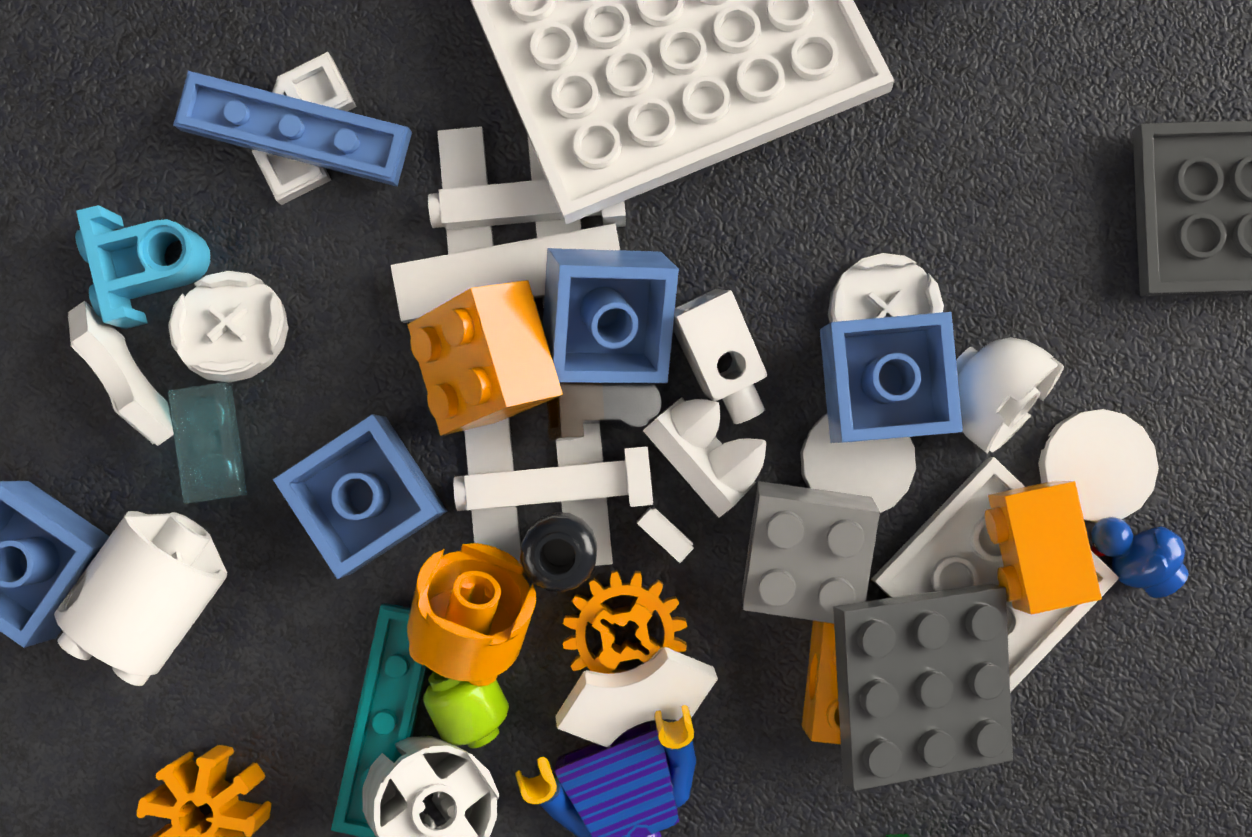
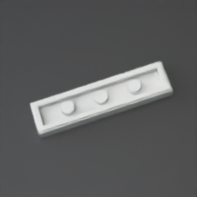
(435, 280)

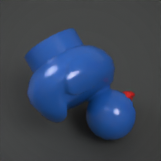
(1145, 560)

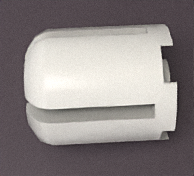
(429, 765)

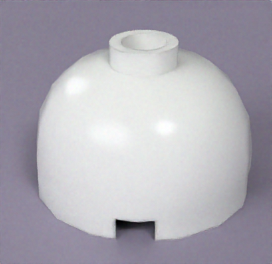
(1001, 387)

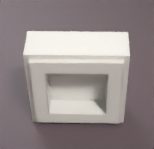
(665, 534)

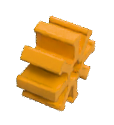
(190, 787)

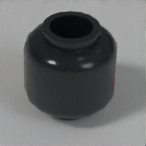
(559, 552)

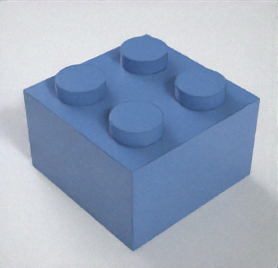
(609, 314)
(891, 377)
(360, 495)
(40, 560)

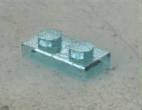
(207, 442)

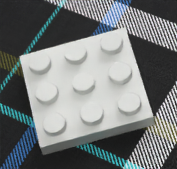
(958, 553)

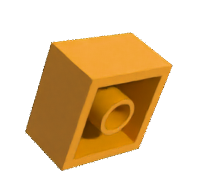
(484, 357)

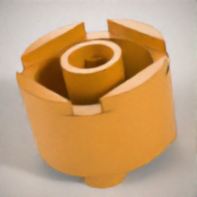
(470, 613)

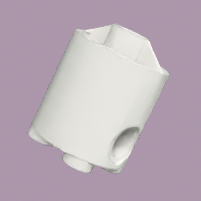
(141, 594)

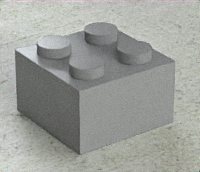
(808, 551)

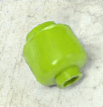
(465, 711)

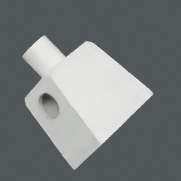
(708, 330)

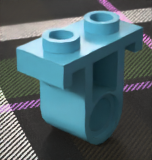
(133, 262)

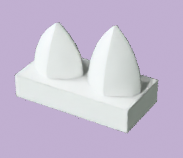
(713, 469)

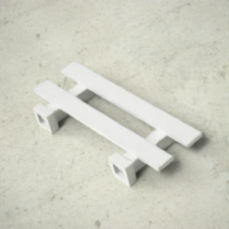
(492, 487)

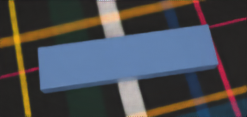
(292, 128)

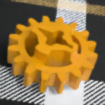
(601, 616)

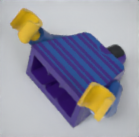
(621, 787)

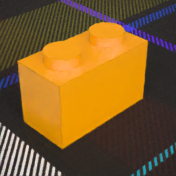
(1042, 547)

